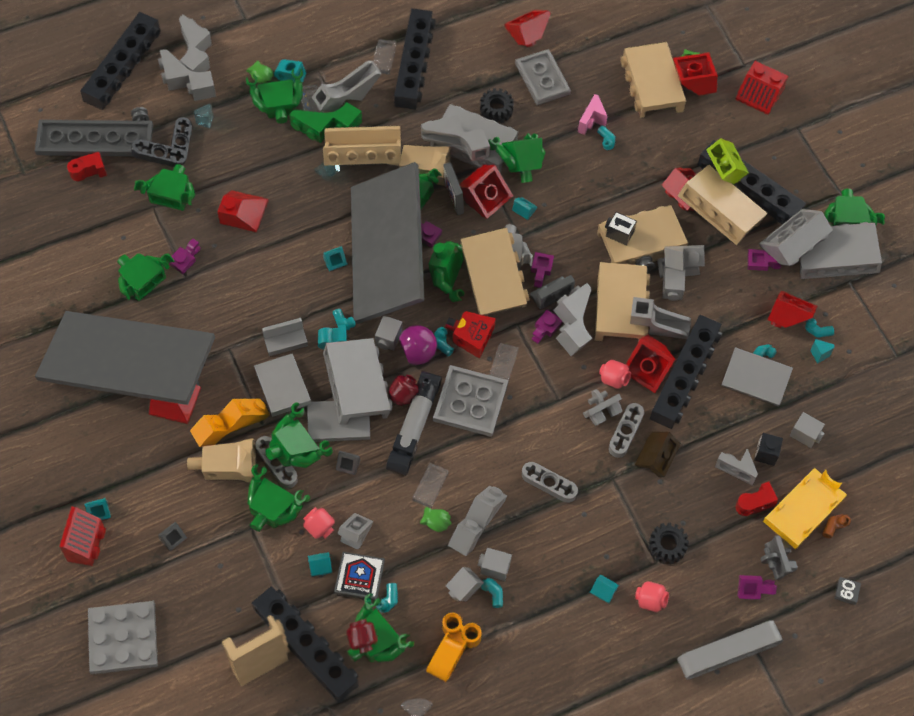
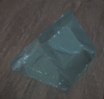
(204, 116)
(327, 171)

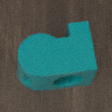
(285, 67)
(330, 335)

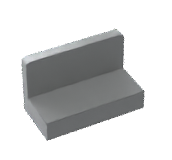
(284, 337)

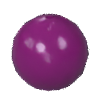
(418, 344)

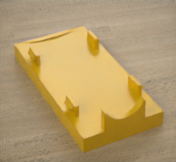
(805, 507)

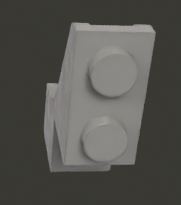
(197, 41)
(178, 76)
(353, 86)
(450, 132)
(571, 312)
(660, 321)
(478, 517)

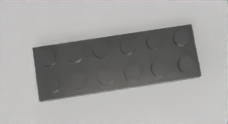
(90, 136)

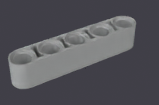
(730, 649)

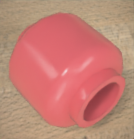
(615, 374)
(319, 523)
(652, 596)

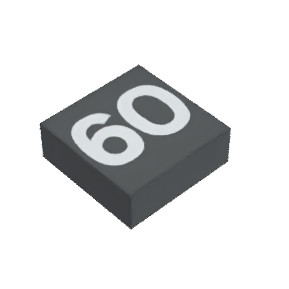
(847, 590)

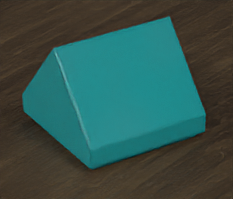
(523, 207)
(335, 258)
(821, 350)
(98, 508)
(320, 564)
(604, 588)

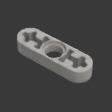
(625, 421)
(276, 471)
(565, 484)

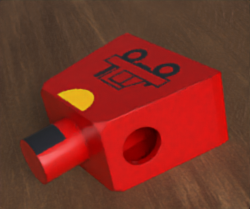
(472, 332)

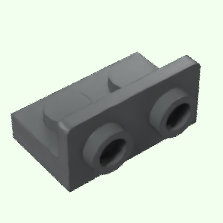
(552, 291)

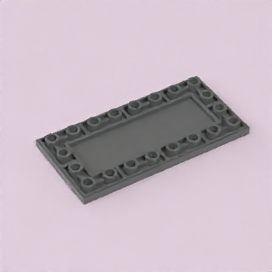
(386, 243)
(126, 357)

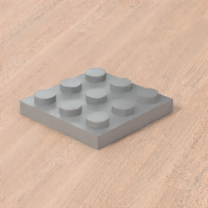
(470, 400)
(122, 637)

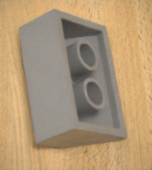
(797, 236)

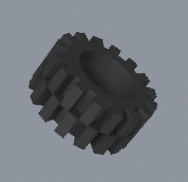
(496, 97)
(668, 555)

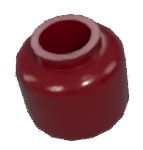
(403, 390)
(361, 635)

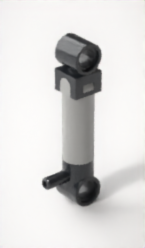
(406, 442)

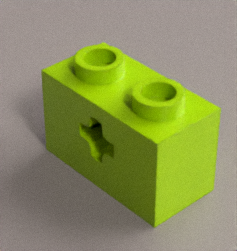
(727, 161)

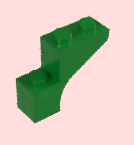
(314, 123)

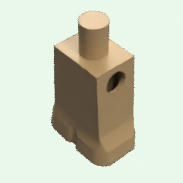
(426, 158)
(226, 461)

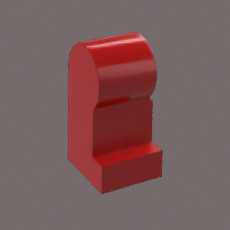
(86, 166)
(756, 502)

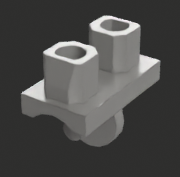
(612, 405)

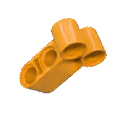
(452, 647)

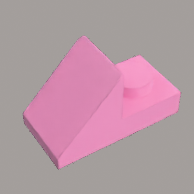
(594, 113)

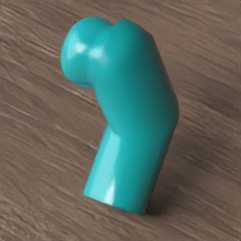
(609, 138)
(341, 320)
(817, 331)
(441, 339)
(765, 350)
(496, 591)
(390, 600)

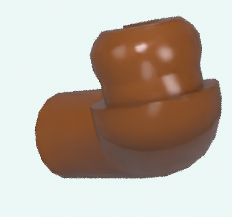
(835, 522)

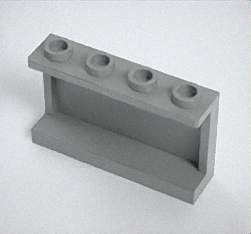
(491, 128)
(844, 252)
(356, 379)

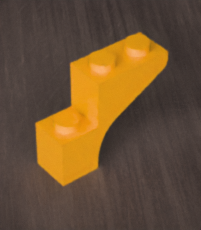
(234, 416)

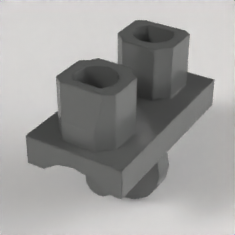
(776, 558)

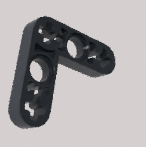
(174, 149)

